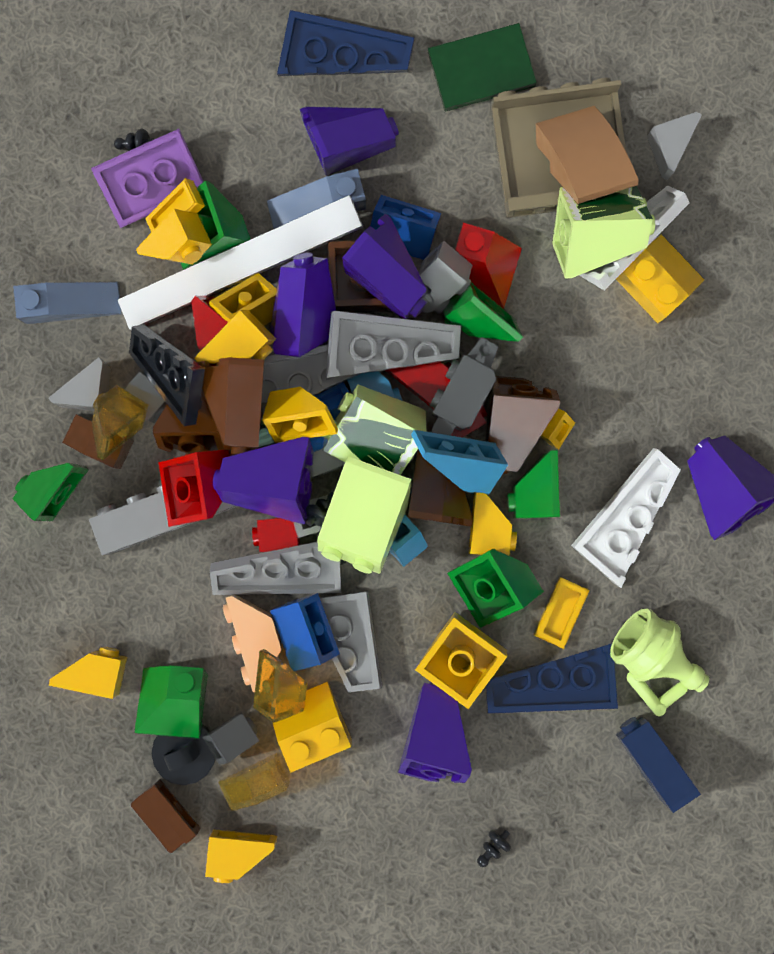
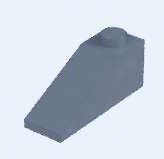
(315, 196)
(65, 301)

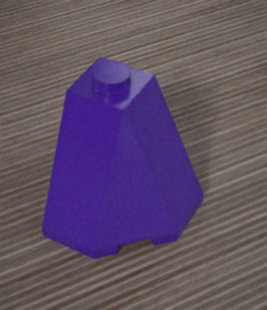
(348, 134)
(386, 269)
(302, 306)
(269, 479)
(729, 485)
(436, 739)

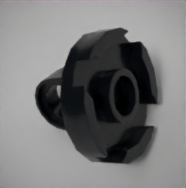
(182, 759)

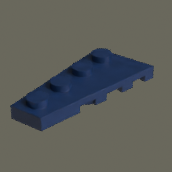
(336, 47)
(564, 684)

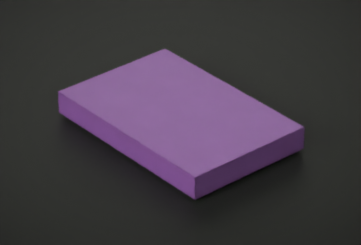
(145, 176)

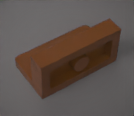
(165, 816)

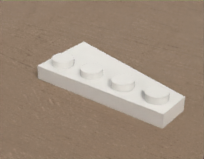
(665, 208)
(621, 525)

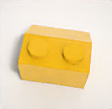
(660, 279)
(462, 660)
(315, 731)

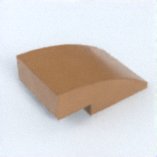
(585, 154)

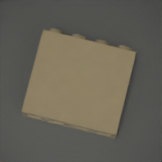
(523, 168)

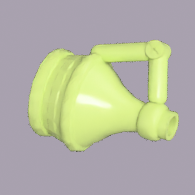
(655, 650)

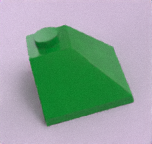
(221, 222)
(481, 316)
(47, 490)
(537, 490)
(495, 586)
(171, 701)

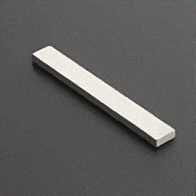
(241, 262)

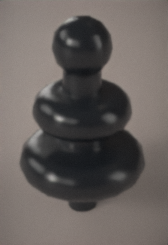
(133, 140)
(317, 512)
(492, 849)

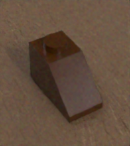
(81, 438)

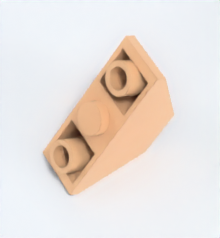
(254, 632)

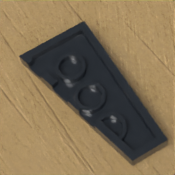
(170, 372)

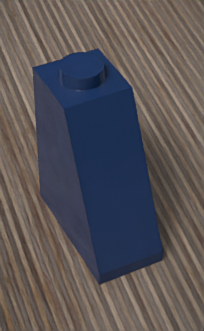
(657, 764)

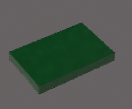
(481, 67)

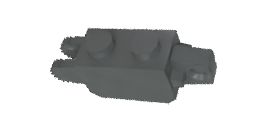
(466, 391)

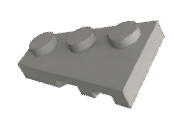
(355, 637)

